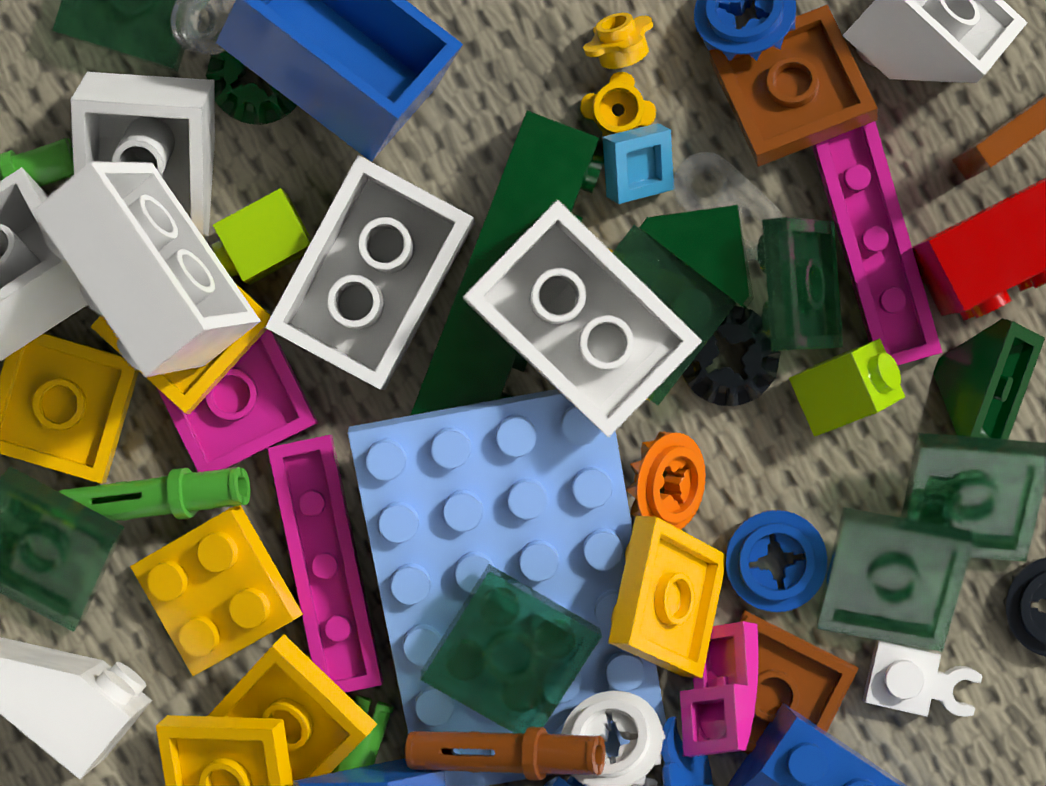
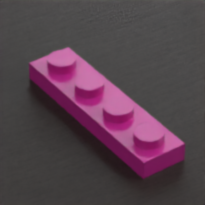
(876, 244)
(325, 562)

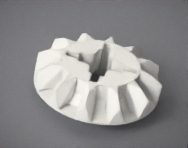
(634, 721)

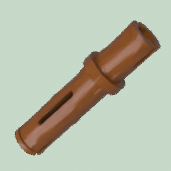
(528, 753)

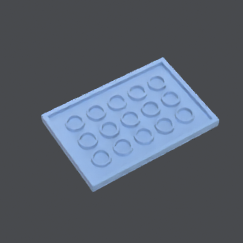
(507, 488)

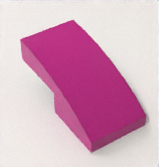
(722, 704)

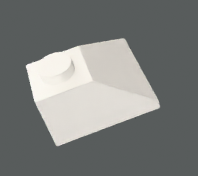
(934, 37)

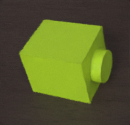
(261, 238)
(848, 387)

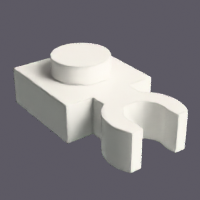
(909, 678)

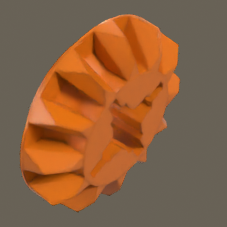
(682, 485)

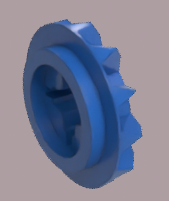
(718, 27)
(800, 578)

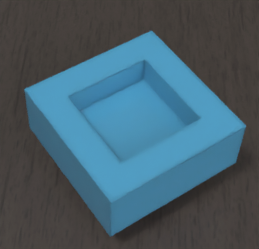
(638, 163)

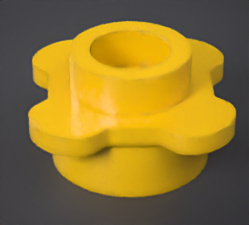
(619, 40)
(618, 91)

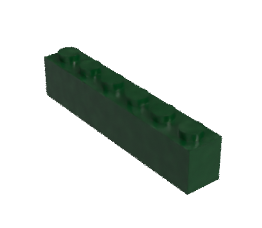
(543, 167)

